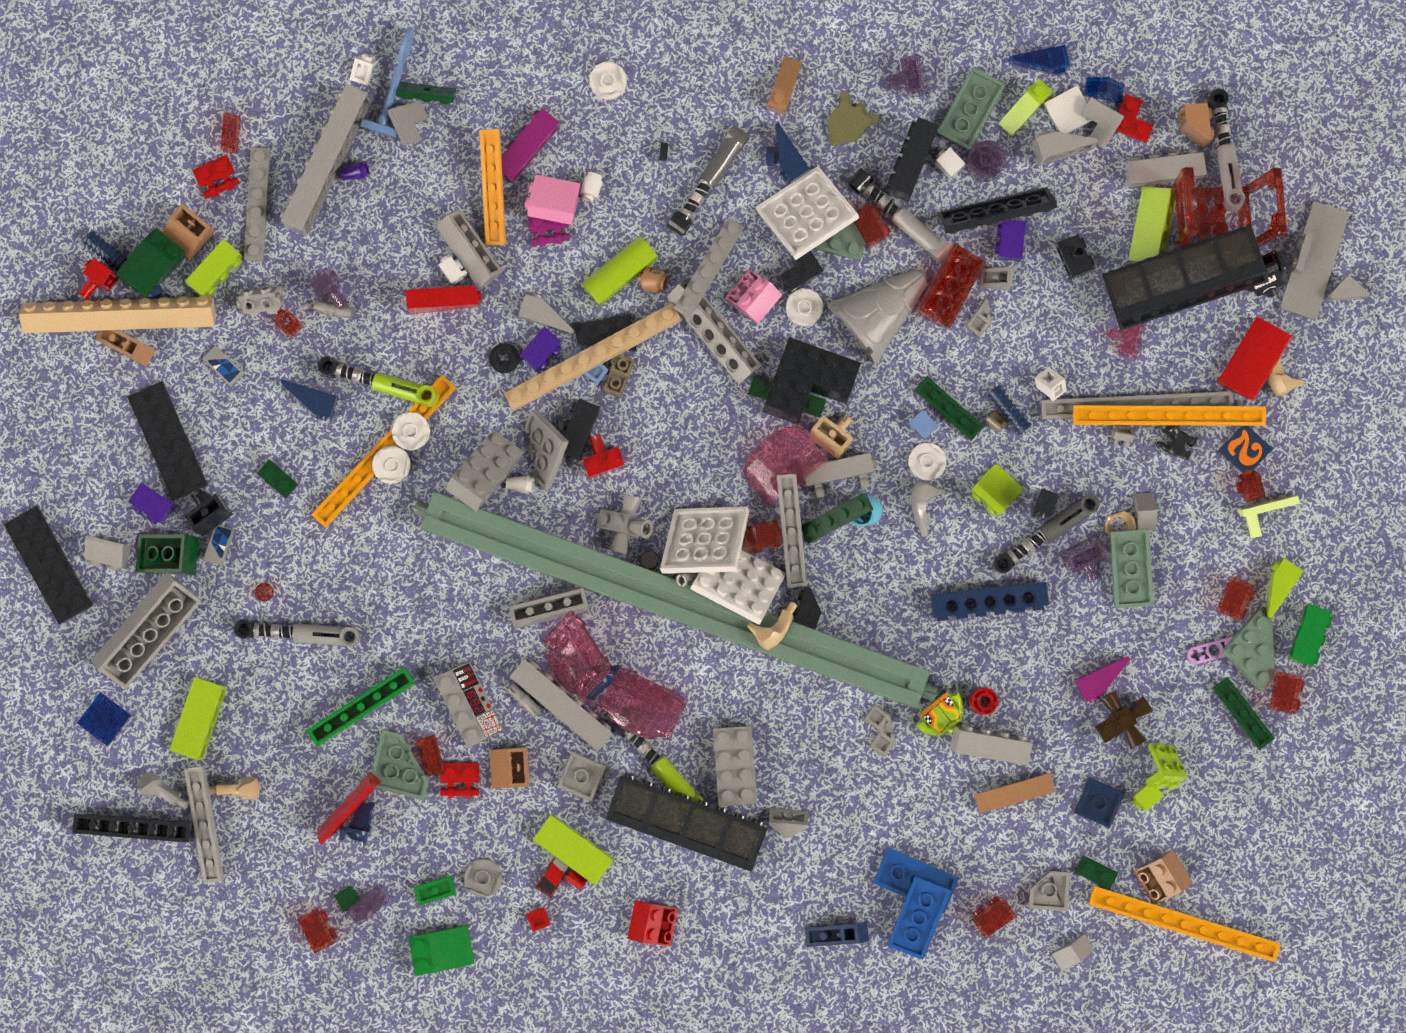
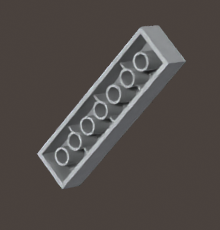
(325, 160)

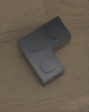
(804, 271)

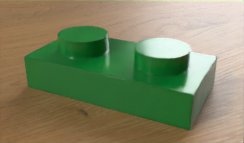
(435, 890)

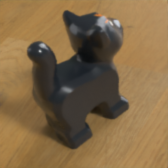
(1178, 445)

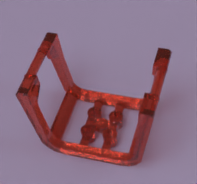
(1199, 222)

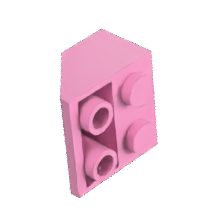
(753, 296)

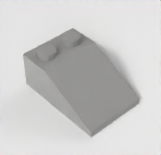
(1058, 145)

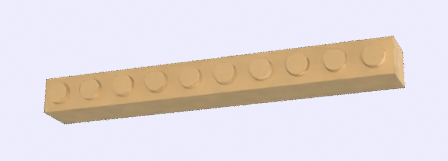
(117, 314)

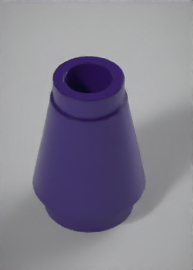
(355, 171)

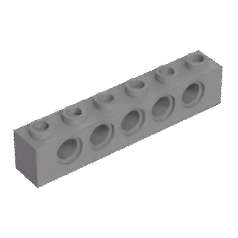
(719, 337)

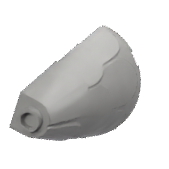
(879, 310)

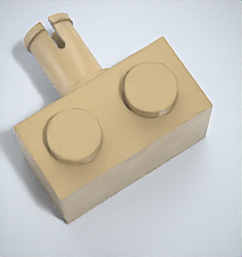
(832, 436)

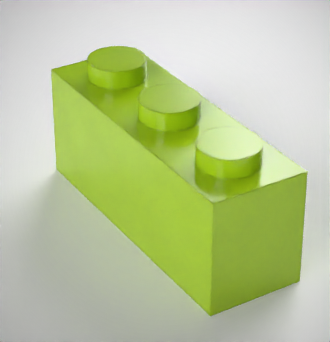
(214, 269)

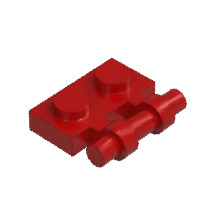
(214, 171)
(460, 773)

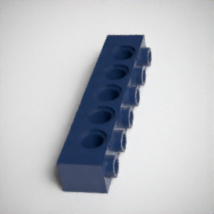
(1037, 590)

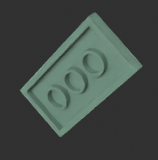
(971, 109)
(1131, 568)

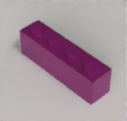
(528, 144)

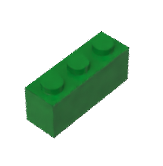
(1310, 635)

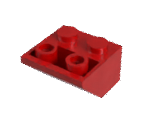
(652, 923)

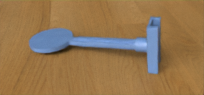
(381, 125)

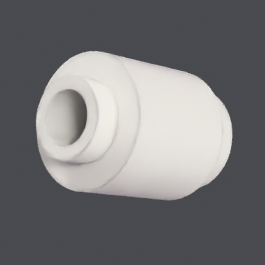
(591, 187)

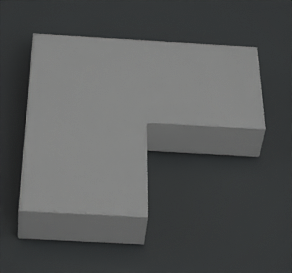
(405, 119)
(1107, 120)

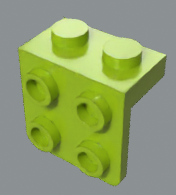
(996, 490)
(1170, 768)

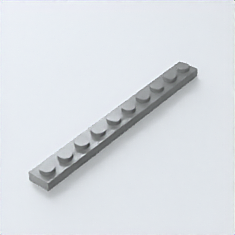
(1064, 407)

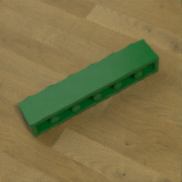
(361, 707)

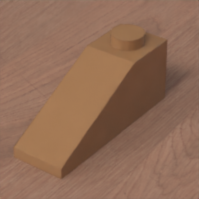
(784, 85)
(126, 345)

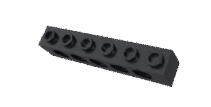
(133, 827)

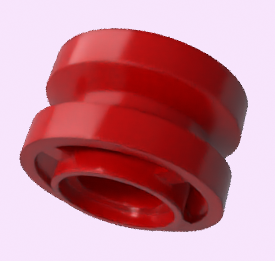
(974, 698)

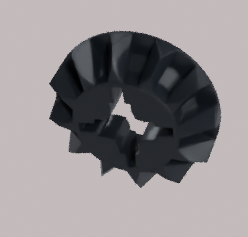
(504, 348)

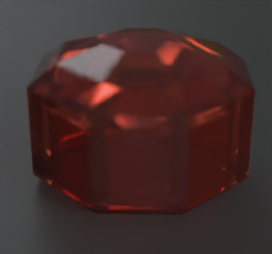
(264, 592)

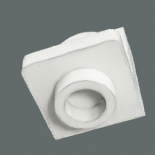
(363, 69)

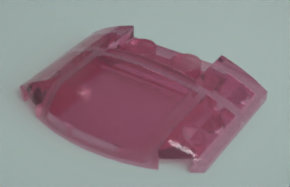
(781, 452)
(575, 656)
(642, 705)

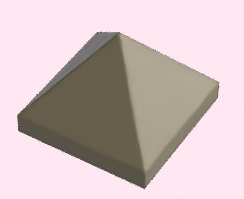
(996, 421)

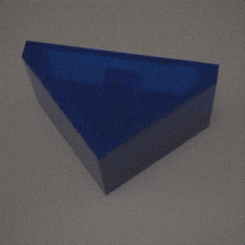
(1104, 89)

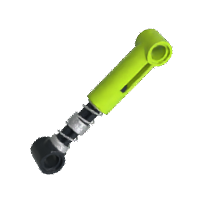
(380, 382)
(660, 765)

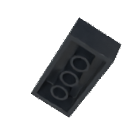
(913, 158)

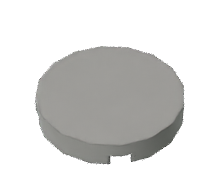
(488, 872)

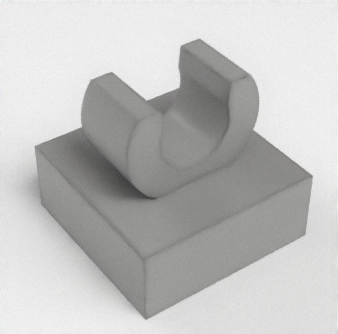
(1123, 433)

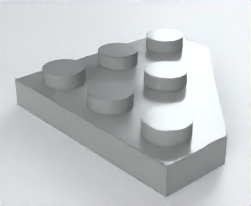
(545, 448)

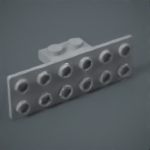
(1314, 260)

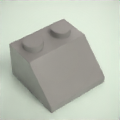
(106, 552)

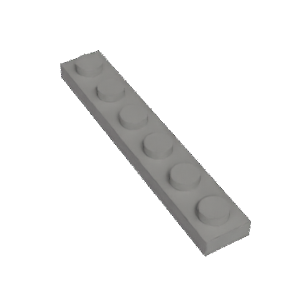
(257, 204)
(708, 268)
(791, 530)
(204, 824)

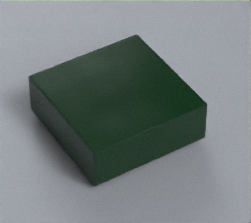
(346, 898)

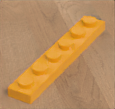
(492, 187)

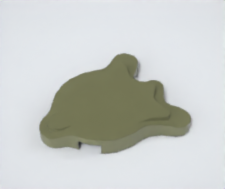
(849, 122)

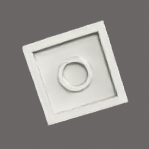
(1067, 110)

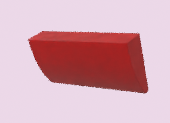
(1254, 359)
(347, 807)

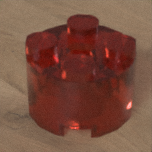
(761, 536)

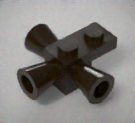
(1122, 719)

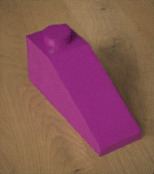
(1098, 681)

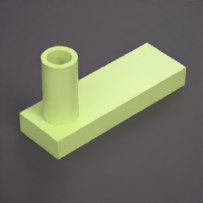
(1251, 511)

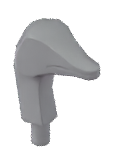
(920, 495)
(152, 785)

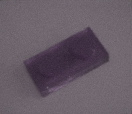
(368, 905)

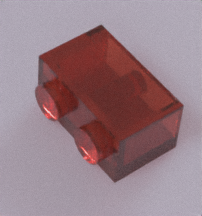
(871, 225)
(1235, 599)
(1286, 693)
(993, 916)
(318, 930)

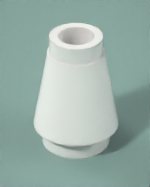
(521, 484)

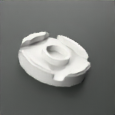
(607, 87)
(808, 311)
(410, 431)
(921, 461)
(391, 464)

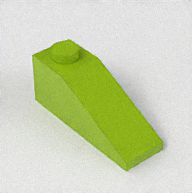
(1025, 107)
(1281, 582)

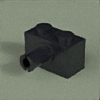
(1074, 256)
(208, 512)

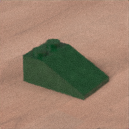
(151, 263)
(167, 553)

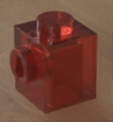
(1250, 485)

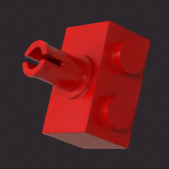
(97, 276)
(603, 460)

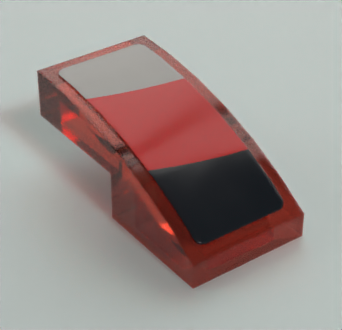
(552, 877)

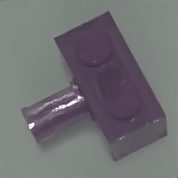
(912, 76)
(327, 285)
(1083, 557)

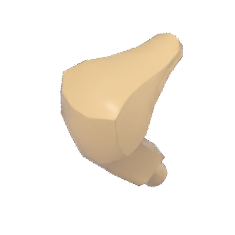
(1281, 383)
(771, 637)
(247, 788)

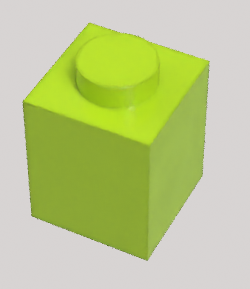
(1146, 797)

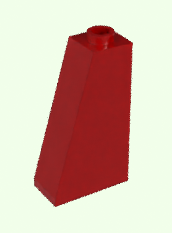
(442, 299)

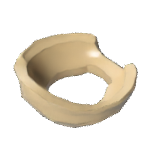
(1127, 517)

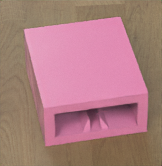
(552, 199)

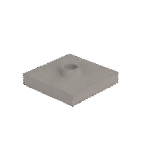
(581, 776)

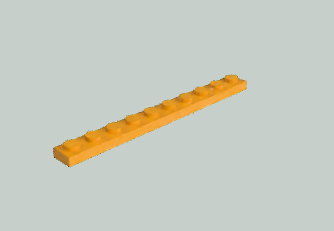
(1170, 415)
(363, 472)
(1184, 924)

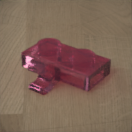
(1128, 340)

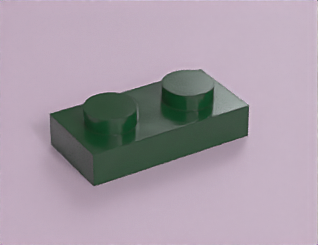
(277, 479)
(1096, 872)

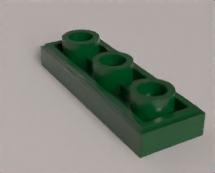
(426, 92)

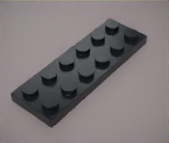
(996, 210)
(167, 441)
(48, 565)

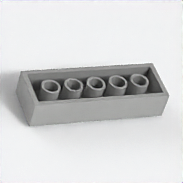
(146, 631)

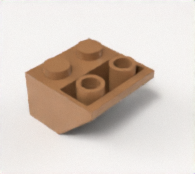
(1195, 123)
(188, 231)
(510, 768)
(1163, 877)

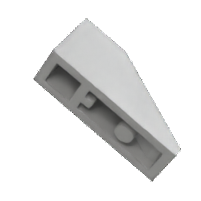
(540, 313)

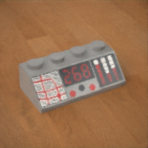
(468, 704)

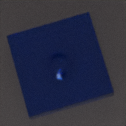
(104, 719)

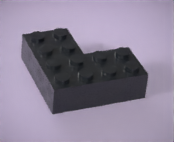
(806, 370)

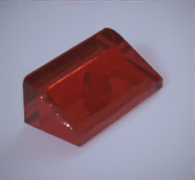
(230, 133)
(430, 755)

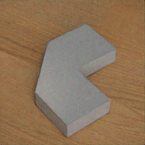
(882, 721)

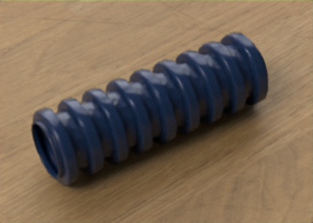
(104, 250)
(1009, 409)

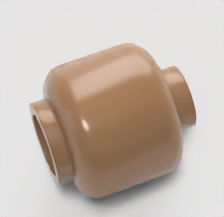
(653, 280)

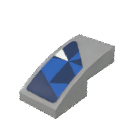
(223, 366)
(219, 545)

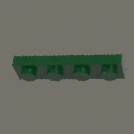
(761, 387)
(948, 408)
(837, 518)
(1243, 713)

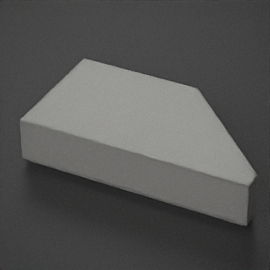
(980, 320)

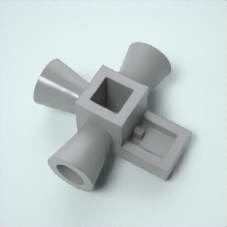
(624, 524)

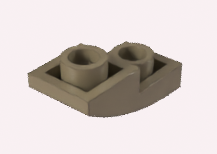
(618, 376)

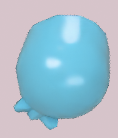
(872, 517)

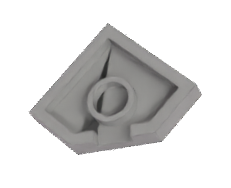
(1050, 892)

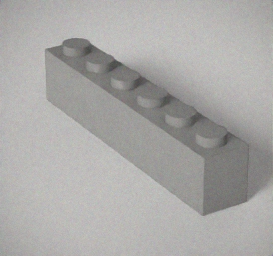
(561, 705)

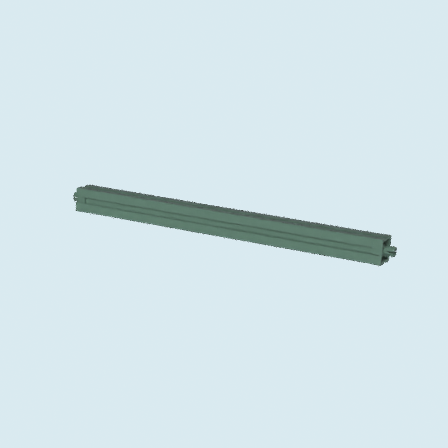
(667, 599)

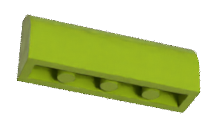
(1152, 223)
(619, 270)
(198, 718)
(573, 849)

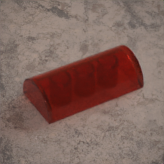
(951, 286)

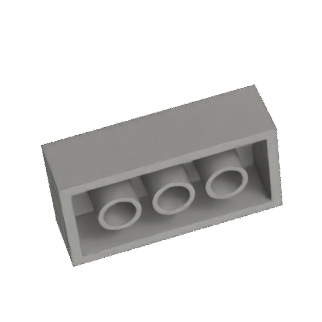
(484, 470)
(735, 766)

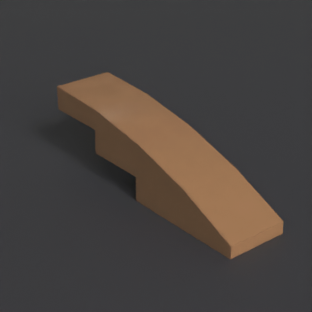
(1014, 793)

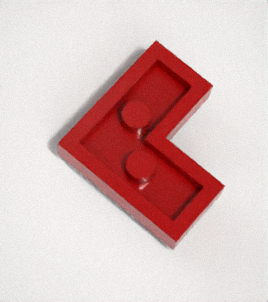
(1130, 124)

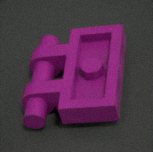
(540, 226)

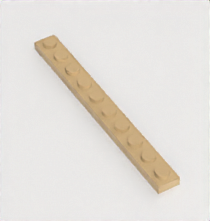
(592, 357)

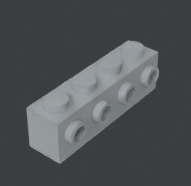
(1163, 169)
(469, 249)
(548, 608)
(991, 745)

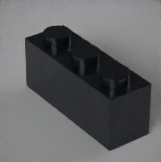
(579, 427)

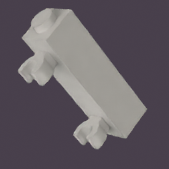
(840, 470)

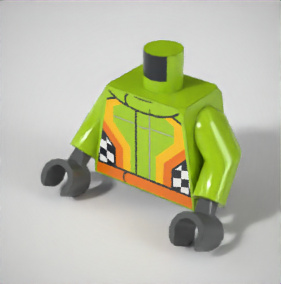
(941, 714)

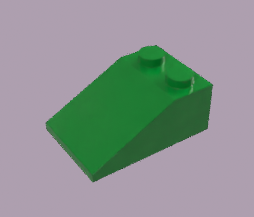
(441, 950)

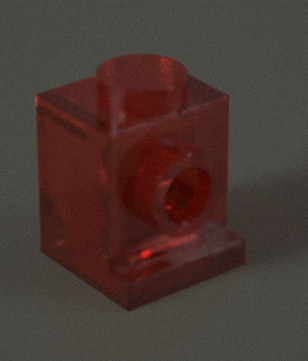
(292, 327)

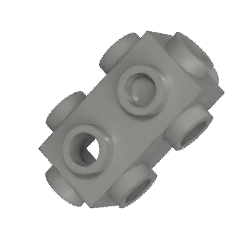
(261, 300)

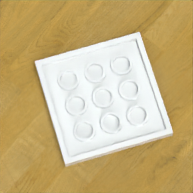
(807, 212)
(705, 540)
(742, 591)

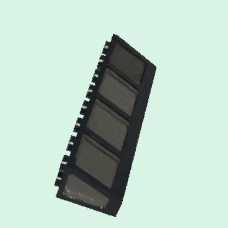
(1185, 277)
(686, 822)

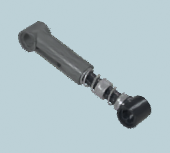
(732, 144)
(1047, 532)

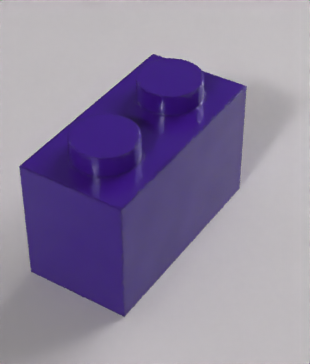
(1011, 240)
(541, 349)
(151, 503)

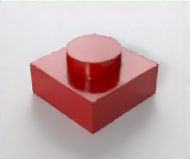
(576, 879)
(538, 919)

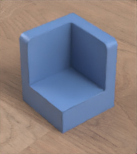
(923, 424)

